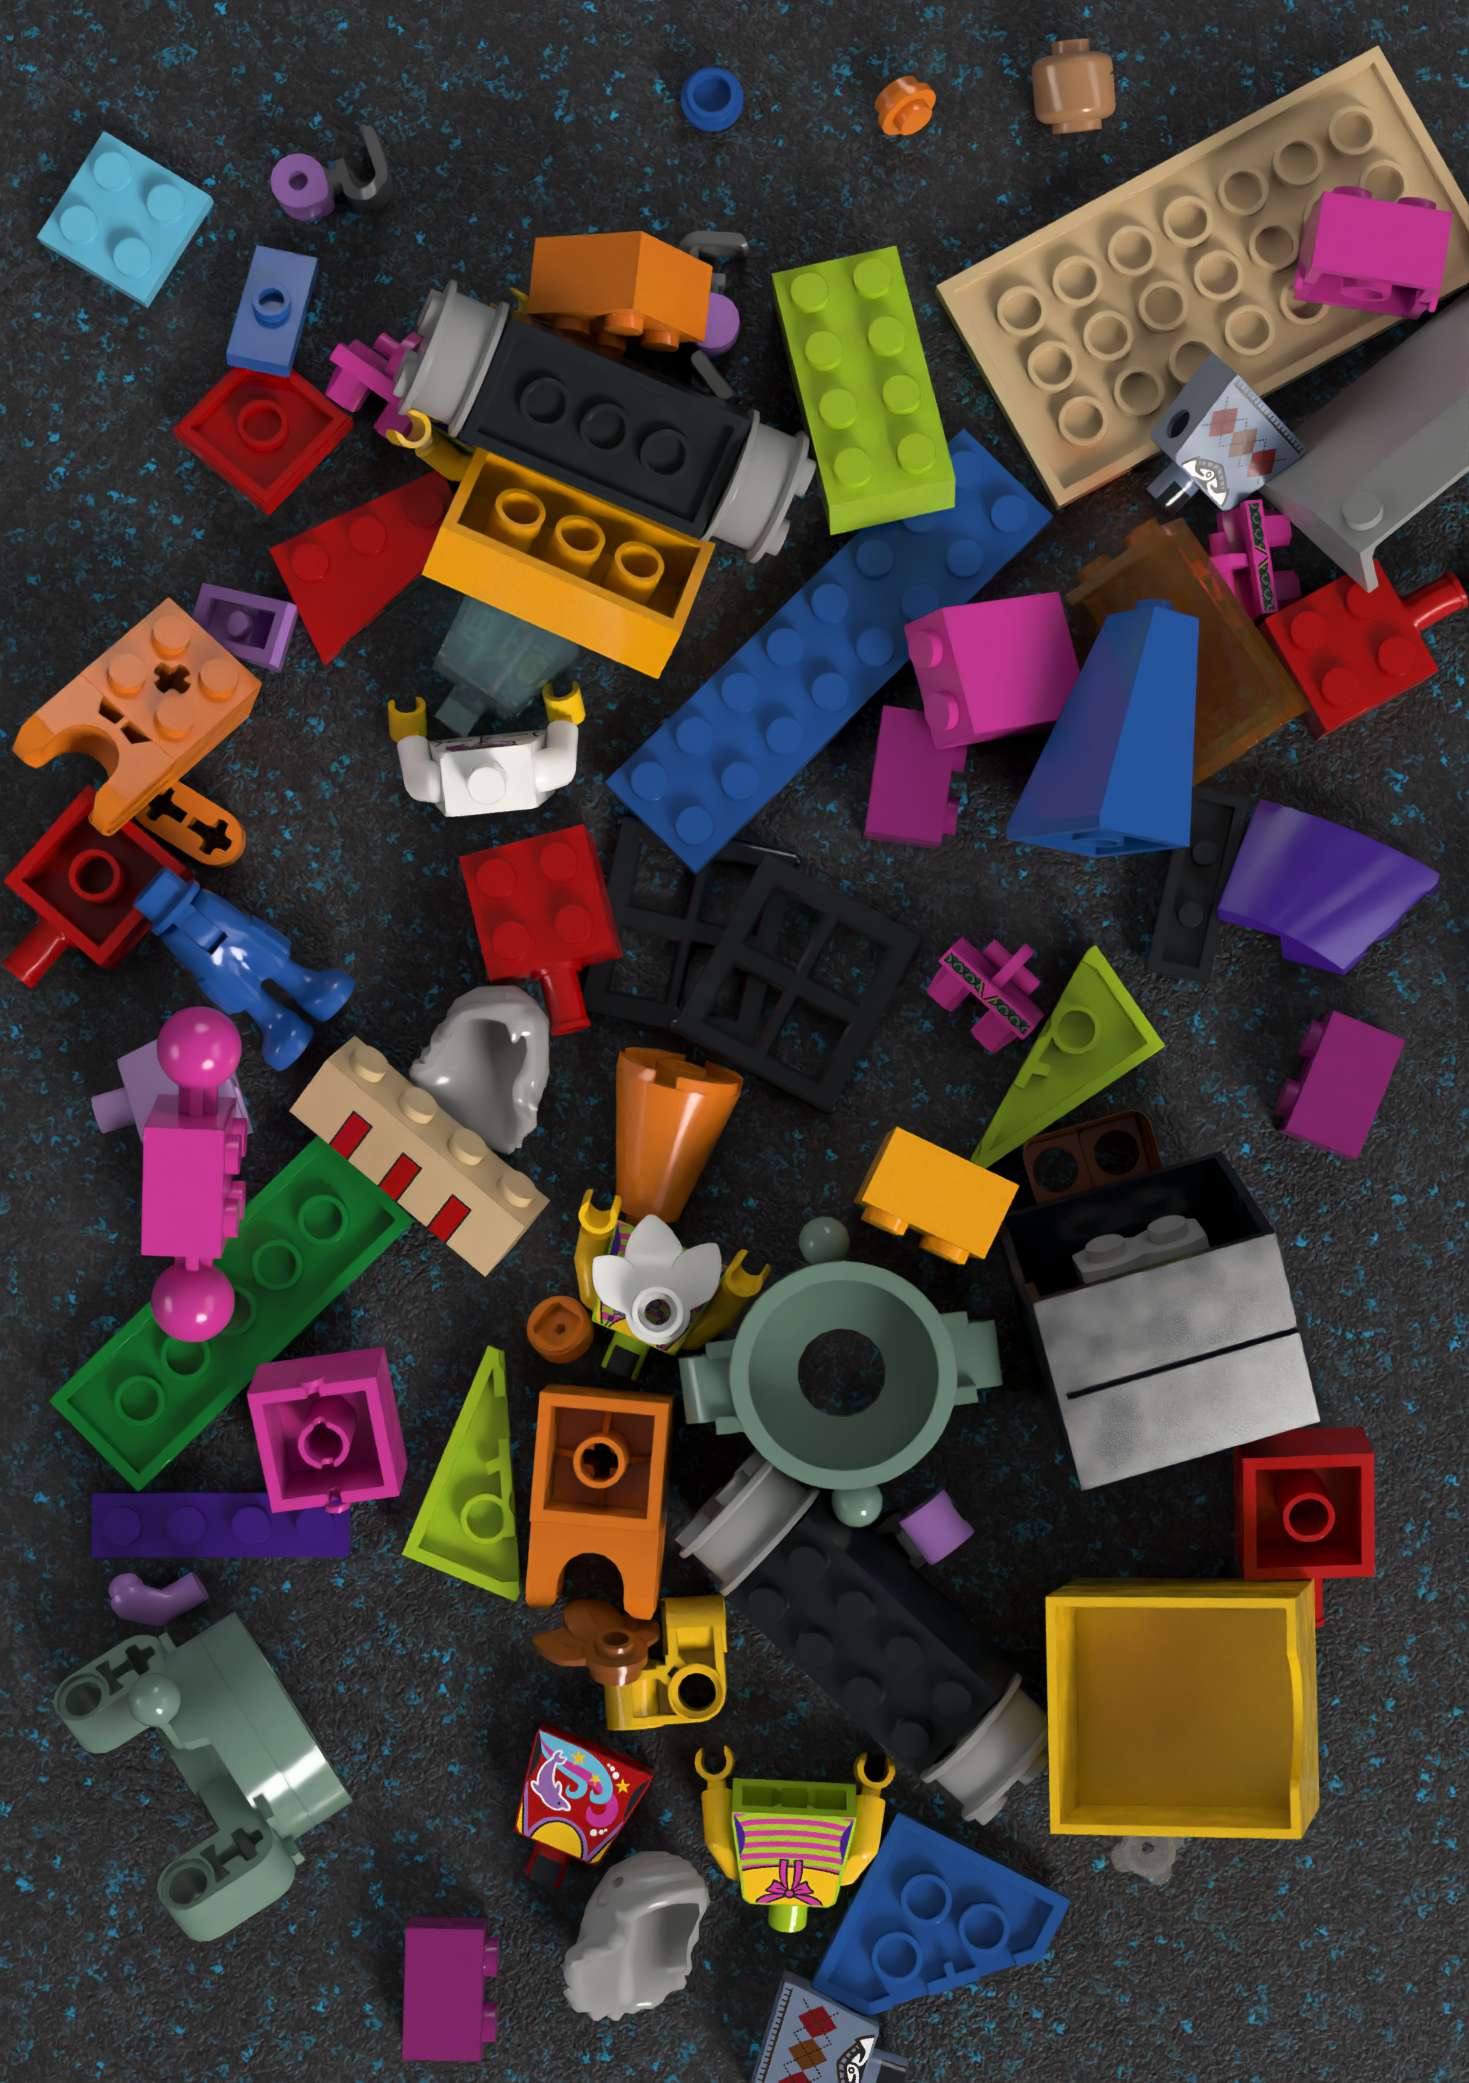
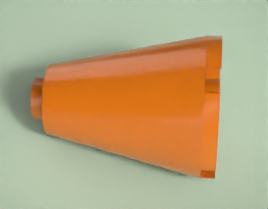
(666, 1128)

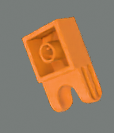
(144, 712)
(595, 1510)

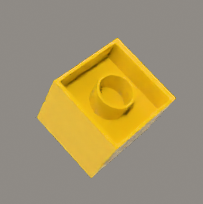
(1182, 1707)

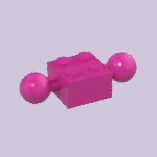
(189, 1171)

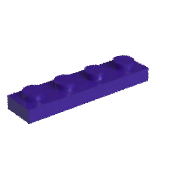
(212, 1526)

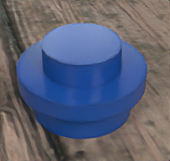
(712, 99)

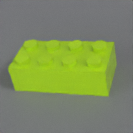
(864, 390)

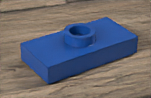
(272, 311)

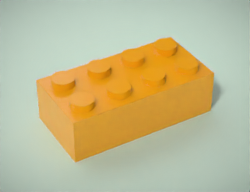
(569, 562)
(934, 1195)

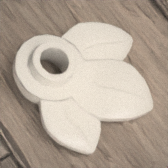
(657, 1270)

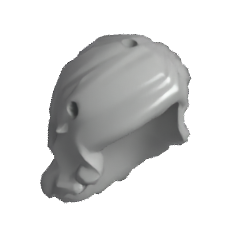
(489, 1064)
(636, 1936)

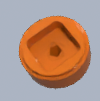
(560, 1329)

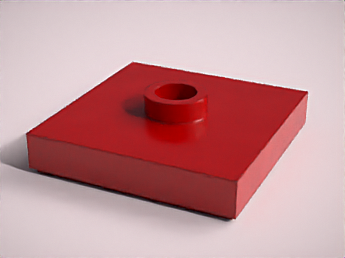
(263, 432)

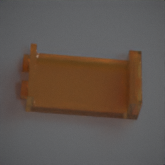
(1240, 682)

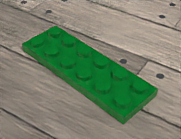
(291, 1261)

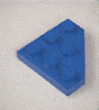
(933, 1920)

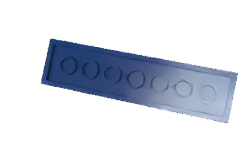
(822, 660)

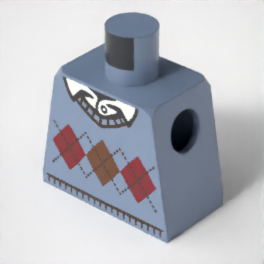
(1219, 441)
(821, 2041)

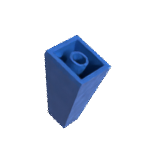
(1123, 744)

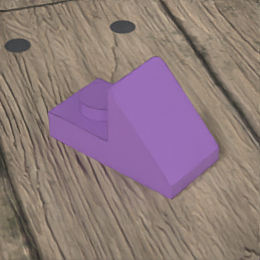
(247, 624)

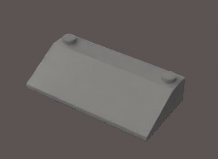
(1383, 446)

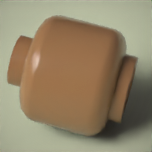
(1073, 87)

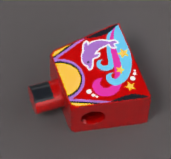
(575, 1801)

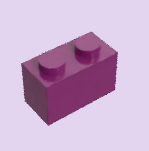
(911, 782)
(1338, 1084)
(447, 1988)

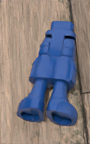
(232, 958)

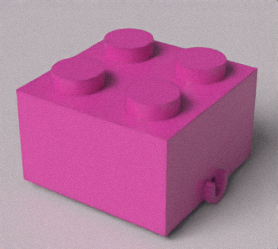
(1373, 253)
(328, 1430)

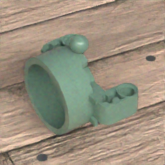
(927, 1370)
(235, 1747)

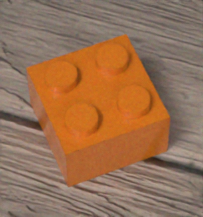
(620, 290)

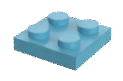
(125, 219)

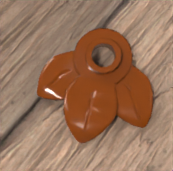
(600, 1639)

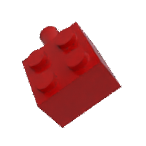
(1357, 646)
(85, 890)
(543, 917)
(1305, 1507)

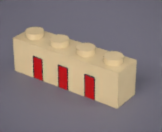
(419, 1154)

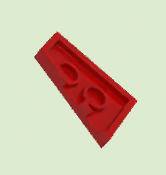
(362, 560)

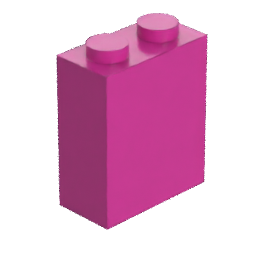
(993, 668)

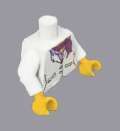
(489, 770)

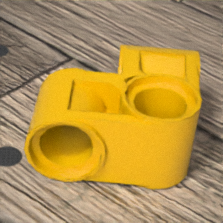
(691, 1644)

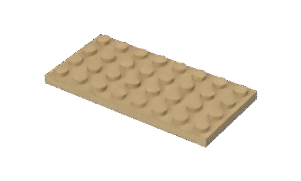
(1125, 298)

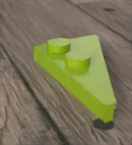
(1083, 1047)
(470, 1506)

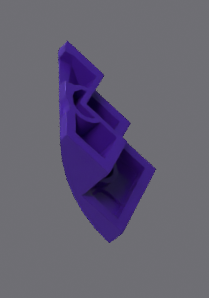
(1320, 887)

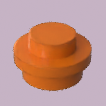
(904, 106)

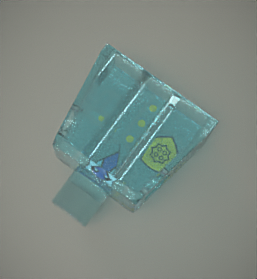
(496, 665)

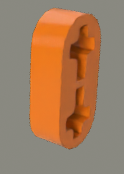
(184, 838)

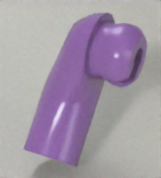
(153, 1606)

